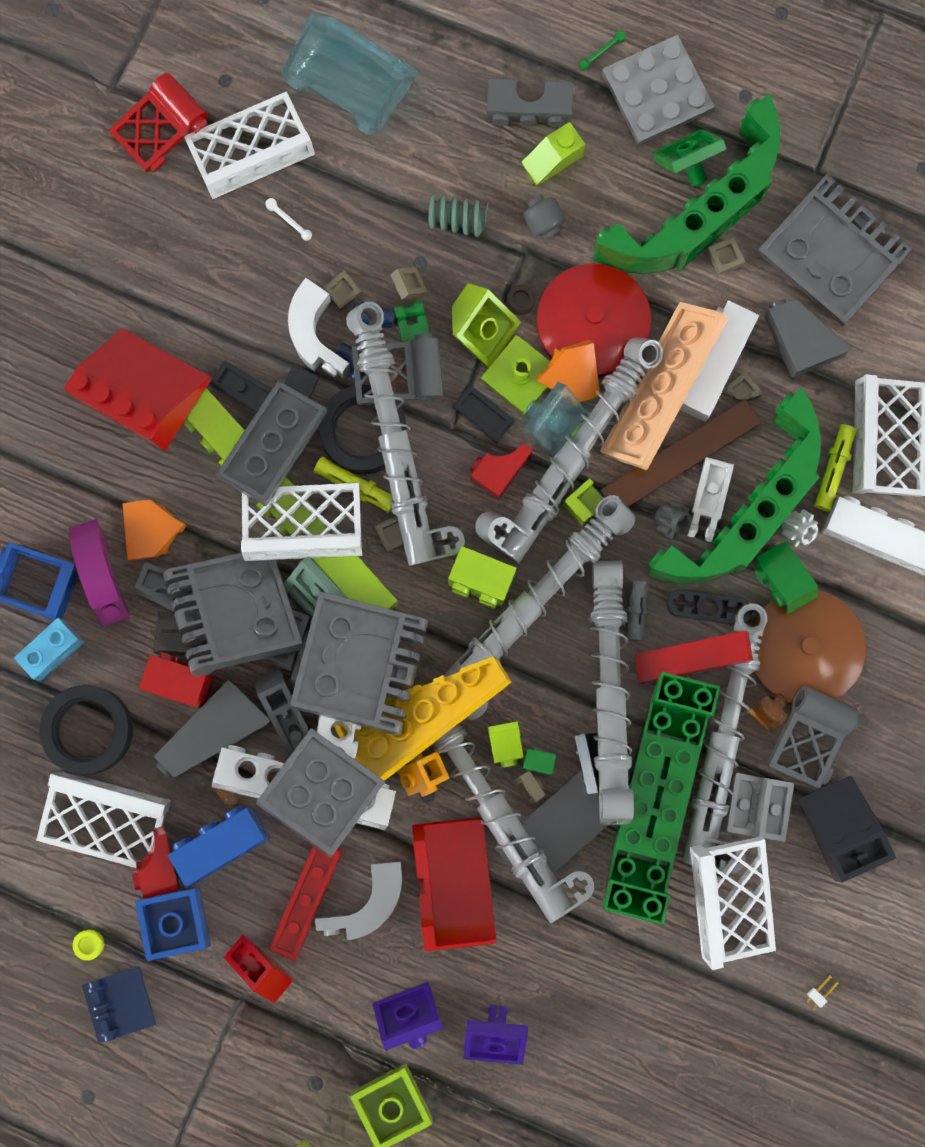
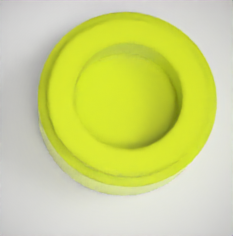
(88, 944)

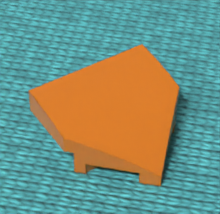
(575, 368)
(149, 529)

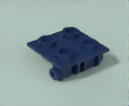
(118, 1005)

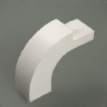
(304, 312)

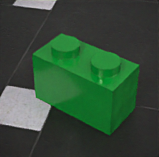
(786, 578)

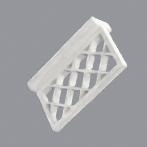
(254, 166)
(865, 441)
(309, 545)
(106, 794)
(710, 911)

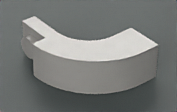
(386, 891)

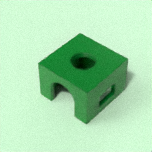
(539, 761)

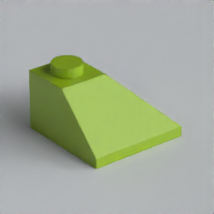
(482, 323)

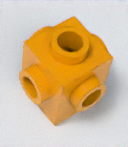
(423, 774)

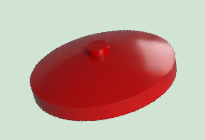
(595, 306)

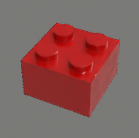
(174, 681)

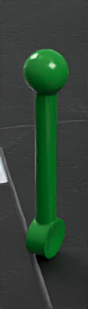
(618, 38)

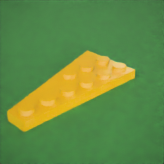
(429, 715)

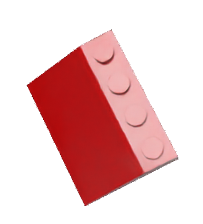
(138, 387)

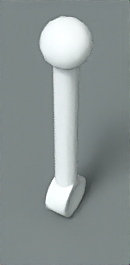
(271, 205)

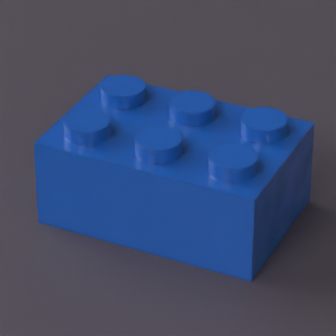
(218, 845)

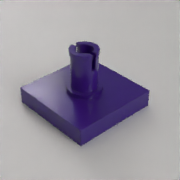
(407, 1017)
(495, 1039)

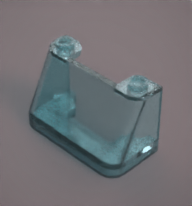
(349, 71)

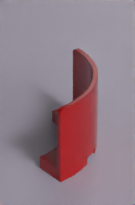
(454, 885)

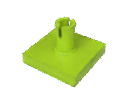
(515, 374)

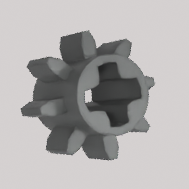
(673, 519)

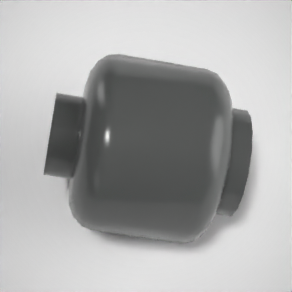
(544, 216)

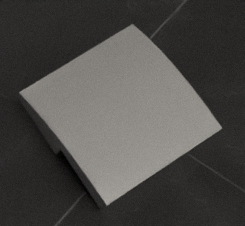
(758, 807)

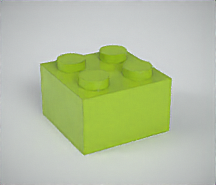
(481, 577)
(391, 1107)

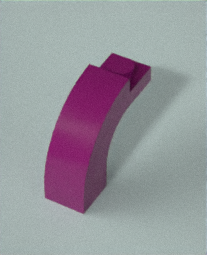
(95, 572)

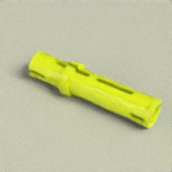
(845, 436)
(368, 490)

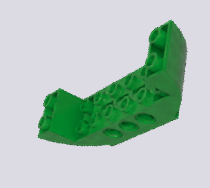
(707, 216)
(795, 479)
(661, 792)

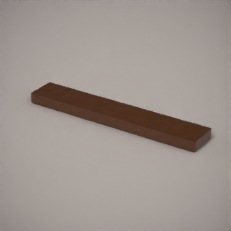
(684, 454)

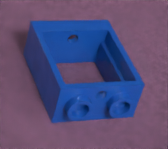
(62, 590)

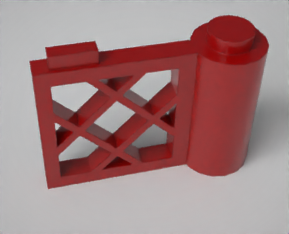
(178, 109)

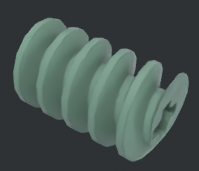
(457, 215)

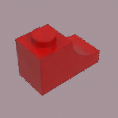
(497, 472)
(156, 872)
(258, 969)

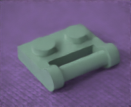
(307, 582)

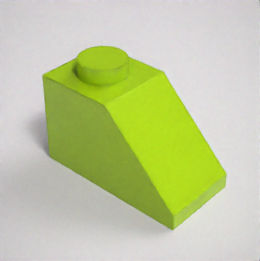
(554, 154)
(505, 744)

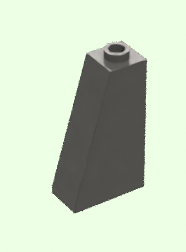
(222, 721)

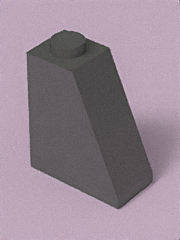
(802, 337)

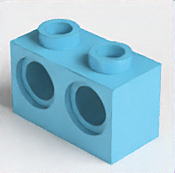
(49, 650)

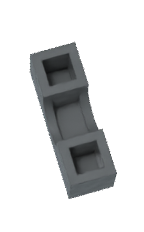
(507, 107)

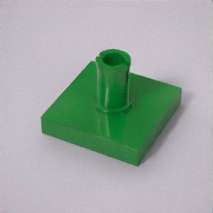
(689, 153)

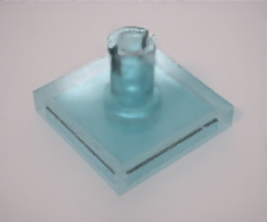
(555, 419)

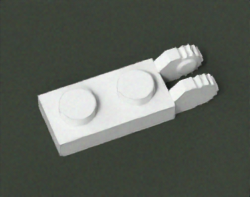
(710, 495)

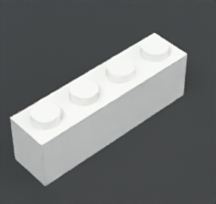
(720, 361)
(877, 533)

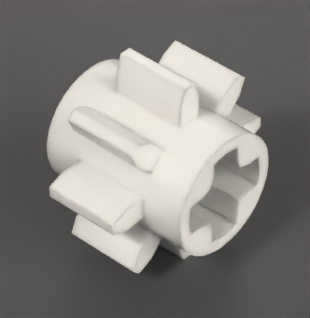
(800, 528)

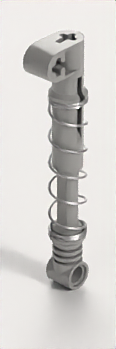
(395, 445)
(550, 490)
(611, 518)
(723, 748)
(612, 762)
(504, 823)

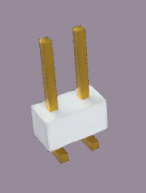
(816, 997)

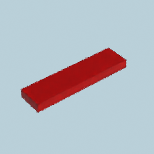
(694, 656)
(304, 903)

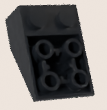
(846, 829)

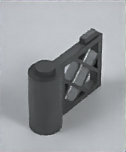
(422, 368)
(828, 717)

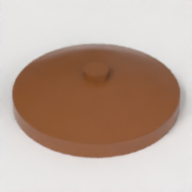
(811, 647)

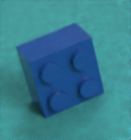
(173, 924)

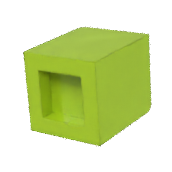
(583, 502)

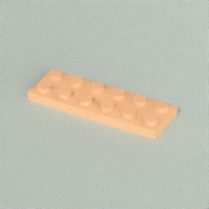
(664, 388)

